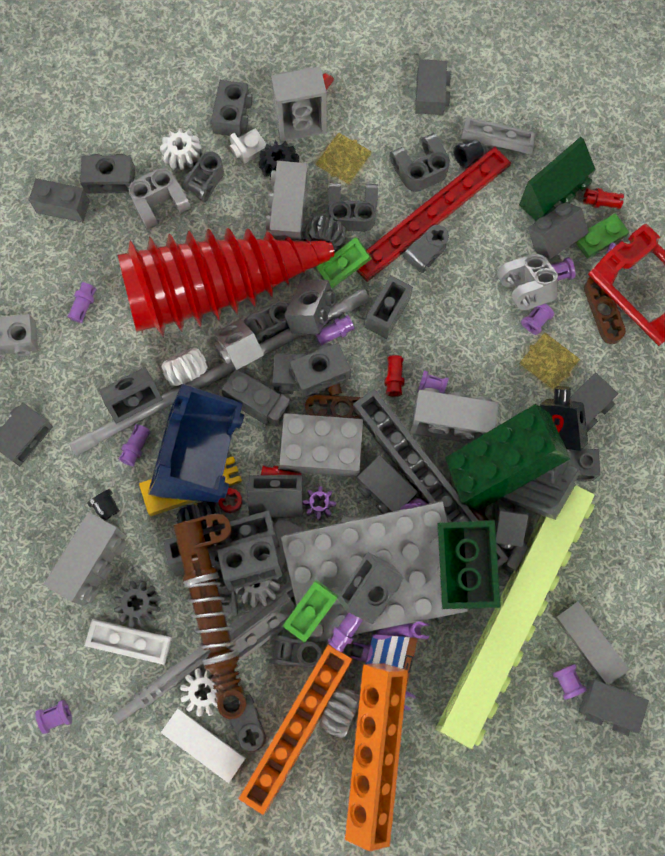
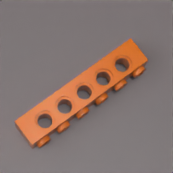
(295, 730)
(376, 756)

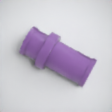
(83, 299)
(335, 330)
(133, 448)
(345, 631)

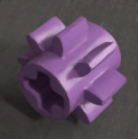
(319, 495)

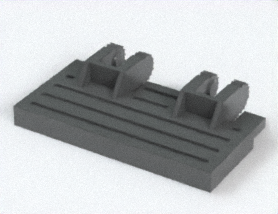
(546, 493)

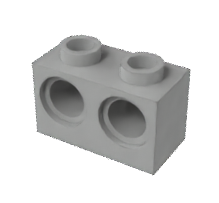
(11, 328)
(237, 344)

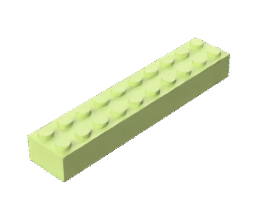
(512, 622)

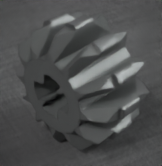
(325, 230)
(132, 613)

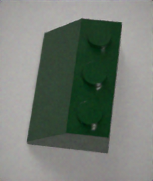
(559, 181)
(468, 565)

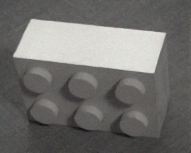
(300, 103)
(288, 201)
(452, 416)
(321, 445)
(86, 560)

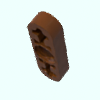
(617, 322)
(323, 399)

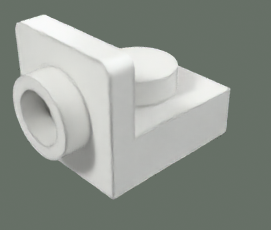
(247, 146)

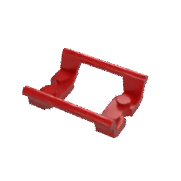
(626, 256)

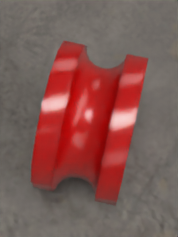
(229, 508)

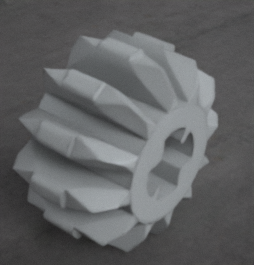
(260, 593)
(340, 712)

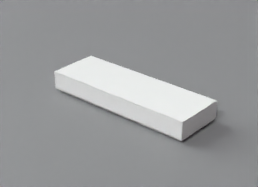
(128, 641)
(203, 745)

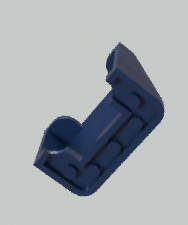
(195, 446)

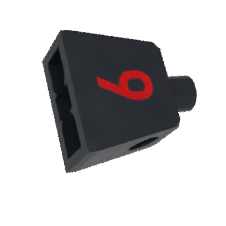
(568, 418)

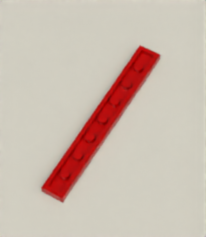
(433, 211)

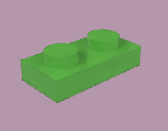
(602, 235)
(344, 262)
(310, 611)

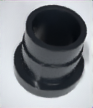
(468, 152)
(104, 505)

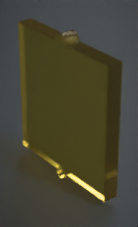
(343, 158)
(549, 361)

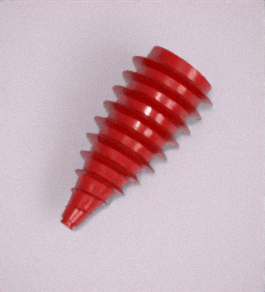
(210, 274)

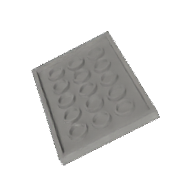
(399, 537)

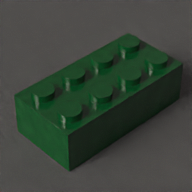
(507, 457)

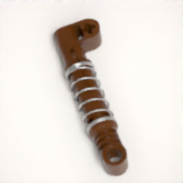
(208, 608)

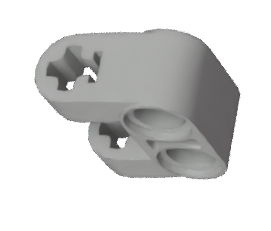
(156, 194)
(539, 281)

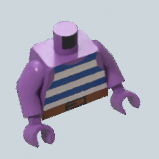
(392, 647)

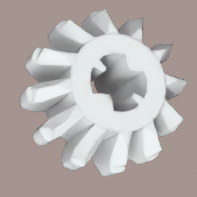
(190, 149)
(184, 367)
(193, 691)

